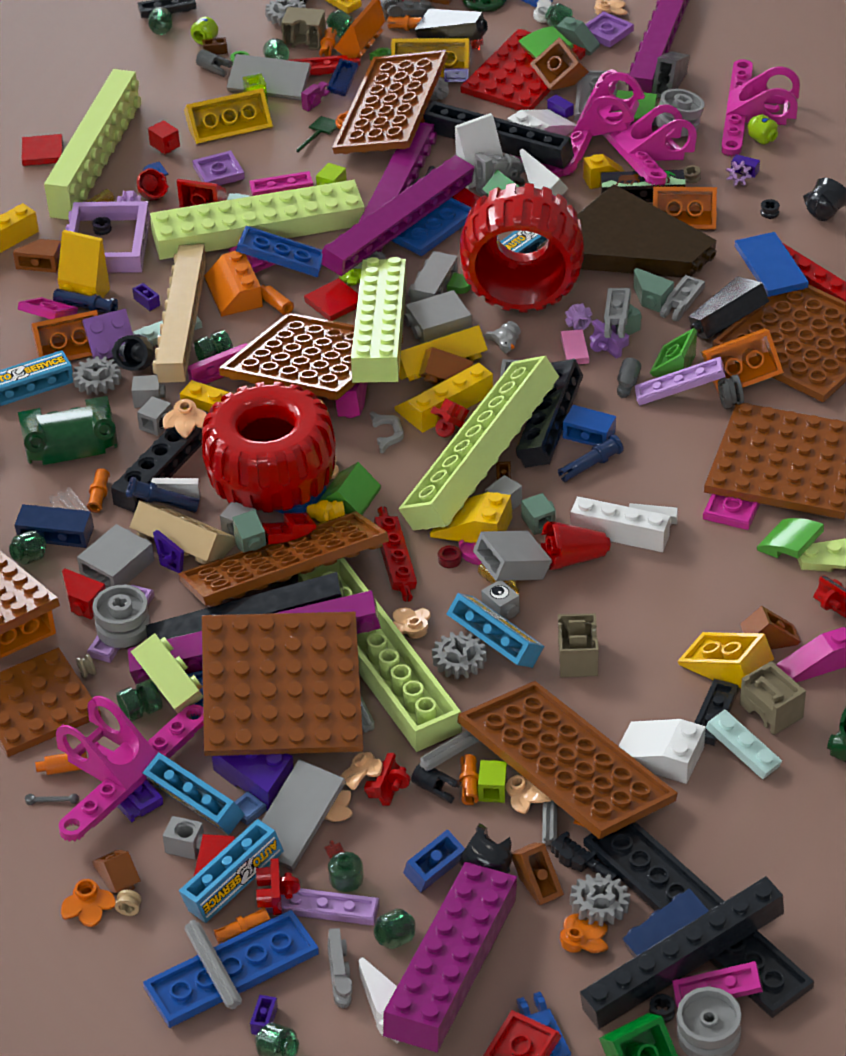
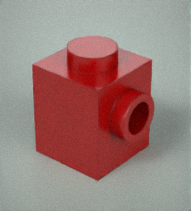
(164, 137)

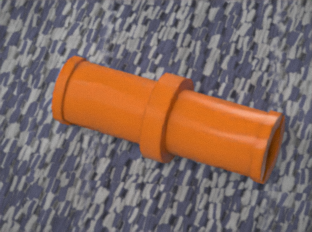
(403, 22)
(328, 42)
(98, 490)
(469, 779)
(241, 925)

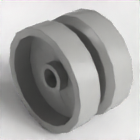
(686, 102)
(121, 616)
(709, 1023)

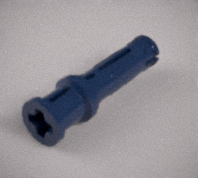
(89, 302)
(599, 454)
(152, 492)

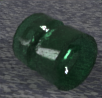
(208, 347)
(139, 700)

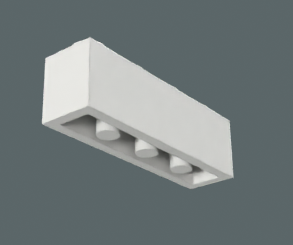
(622, 523)

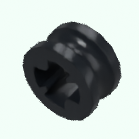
(769, 208)
(101, 225)
(662, 1001)

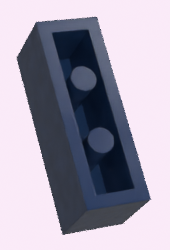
(56, 524)
(664, 922)

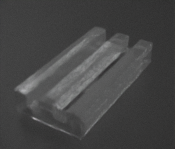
(64, 498)

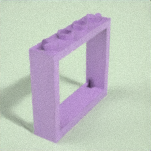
(136, 210)

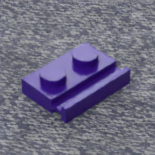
(141, 801)

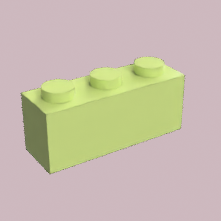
(168, 672)

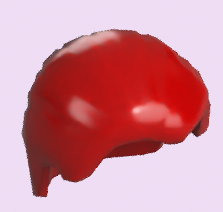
(152, 184)

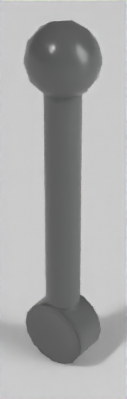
(30, 799)

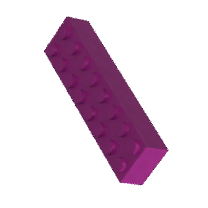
(449, 957)

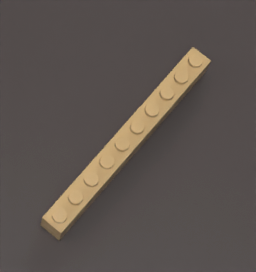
(180, 314)

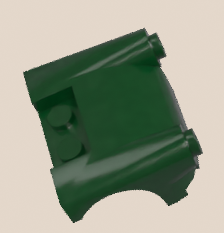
(68, 433)

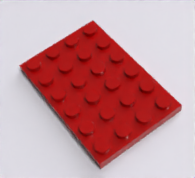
(509, 77)

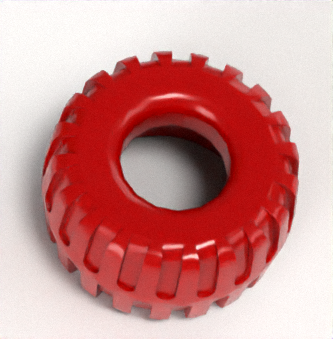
(516, 278)
(269, 446)

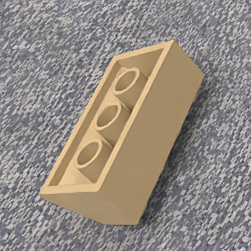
(186, 532)

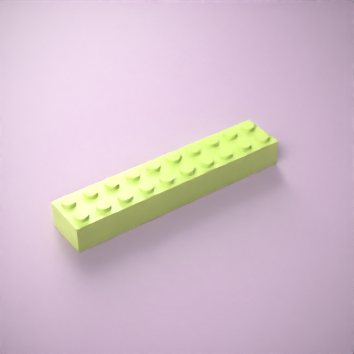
(92, 143)
(279, 213)
(379, 321)
(478, 444)
(398, 674)

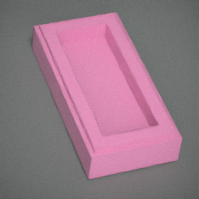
(575, 346)

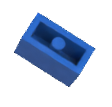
(588, 425)
(433, 861)

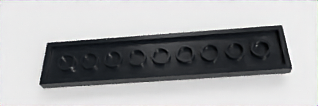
(660, 876)

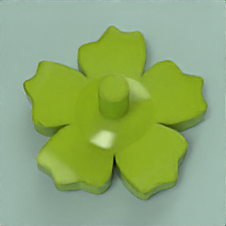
(351, 277)

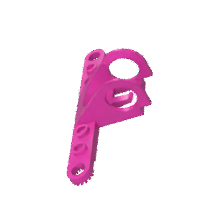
(748, 99)
(599, 113)
(643, 147)
(118, 769)

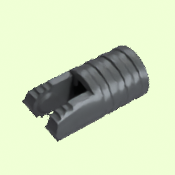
(212, 62)
(628, 376)

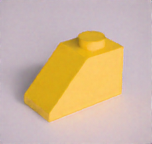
(595, 165)

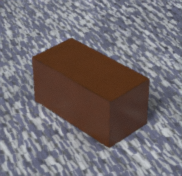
(215, 45)
(502, 469)

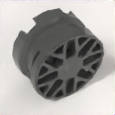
(730, 391)

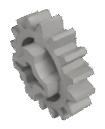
(276, 9)
(96, 375)
(459, 655)
(599, 899)

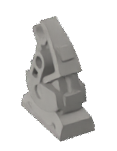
(486, 166)

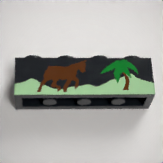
(636, 185)

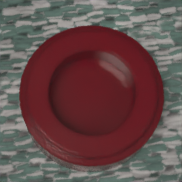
(449, 556)

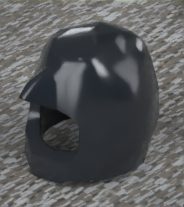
(137, 352)
(486, 852)

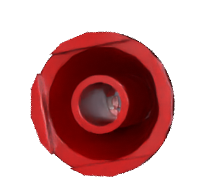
(572, 544)

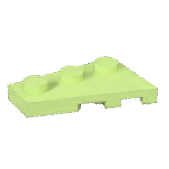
(824, 556)

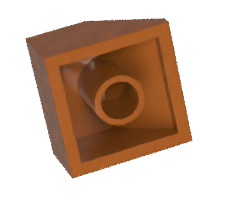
(559, 66)

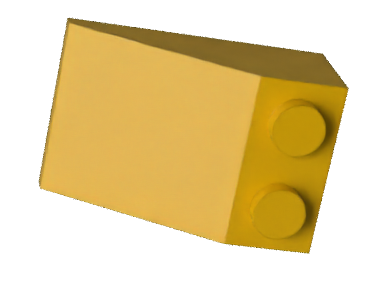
(82, 265)
(479, 514)
(727, 655)

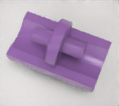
(612, 345)

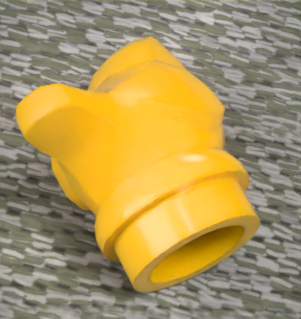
(326, 510)

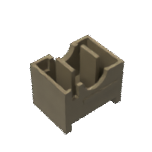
(307, 27)
(578, 645)
(773, 697)

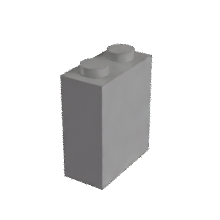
(437, 316)
(512, 555)
(116, 557)

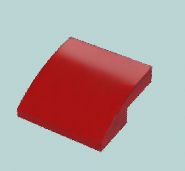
(293, 527)

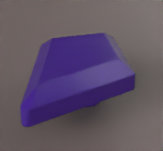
(168, 552)

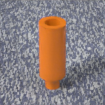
(276, 299)
(57, 764)

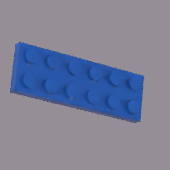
(246, 958)

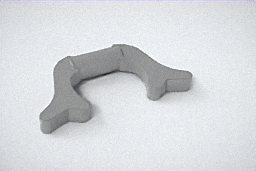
(395, 421)

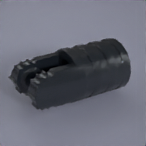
(434, 781)

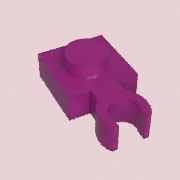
(312, 95)

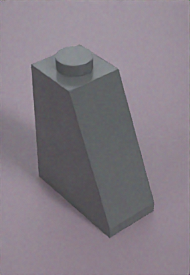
(670, 72)

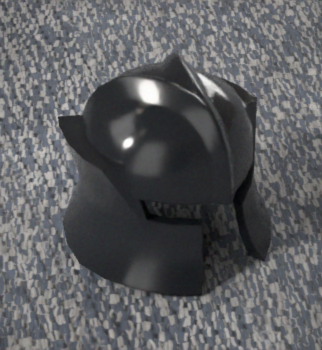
(825, 198)

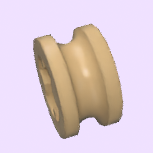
(128, 902)

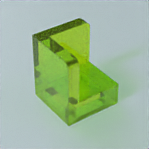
(254, 82)

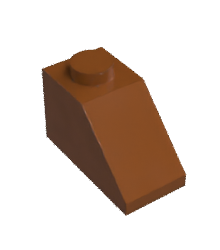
(38, 256)
(441, 365)
(777, 630)
(117, 871)
(537, 872)

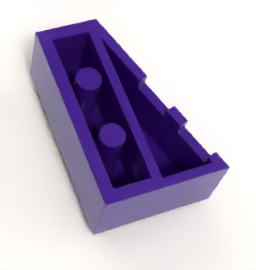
(257, 774)

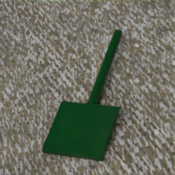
(322, 124)

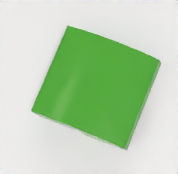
(540, 40)
(791, 537)

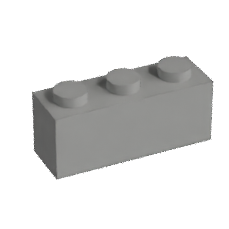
(434, 276)

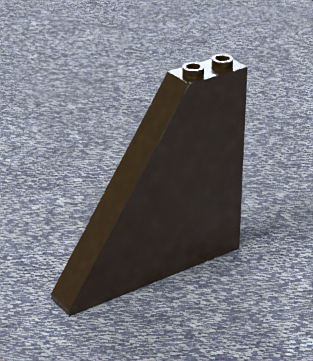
(632, 234)

